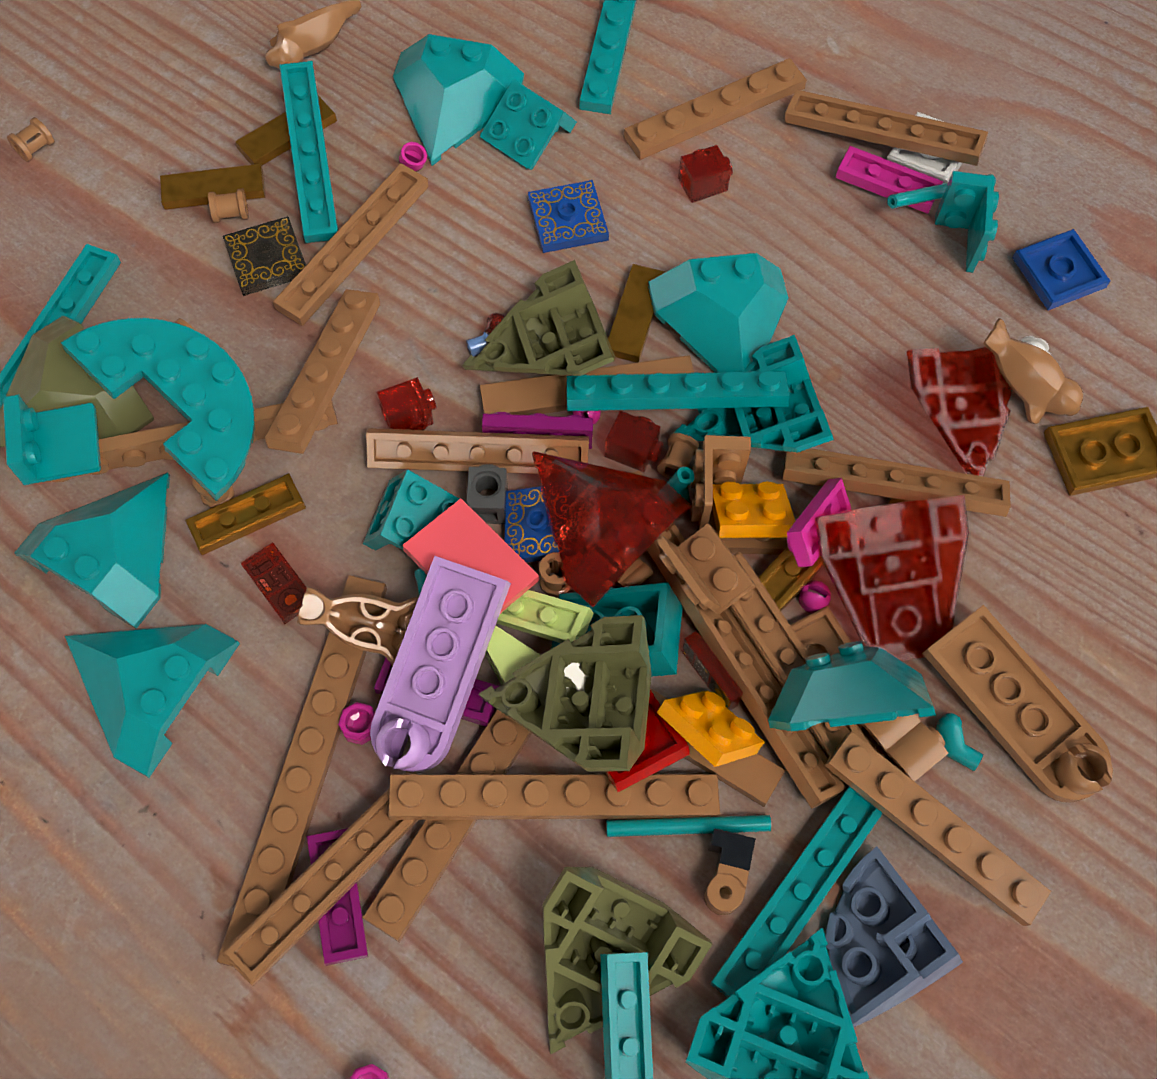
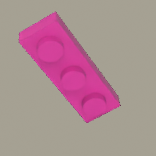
(883, 176)
(802, 535)

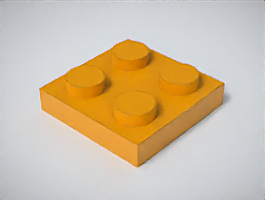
(752, 510)
(711, 727)

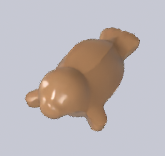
(309, 33)
(1033, 376)
(360, 620)

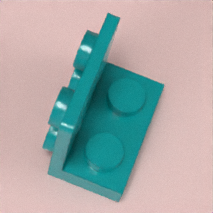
(524, 124)
(970, 205)
(50, 442)
(406, 509)

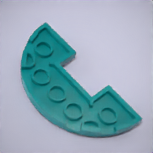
(191, 376)

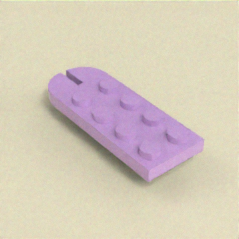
(436, 665)

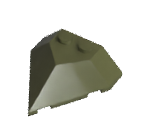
(549, 331)
(53, 380)
(586, 695)
(601, 915)

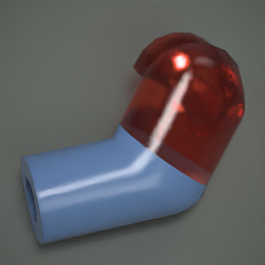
(477, 344)

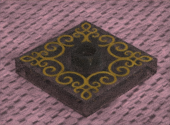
(264, 255)

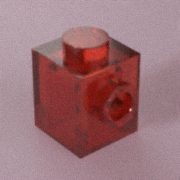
(704, 173)
(407, 406)
(633, 441)

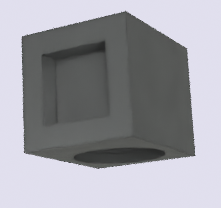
(493, 507)

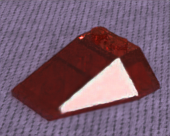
(898, 569)

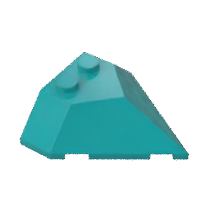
(451, 89)
(722, 306)
(773, 428)
(108, 548)
(144, 681)
(850, 689)
(781, 1024)

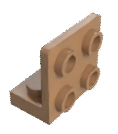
(717, 462)
(709, 568)

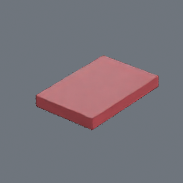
(469, 541)

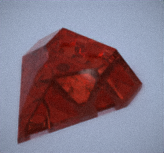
(964, 401)
(603, 519)

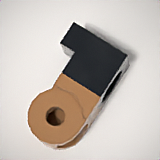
(732, 869)

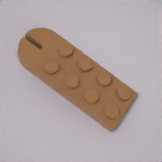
(1022, 708)

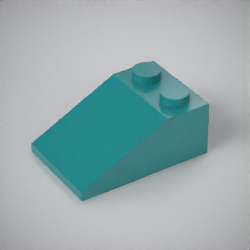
(661, 615)

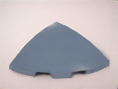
(883, 941)

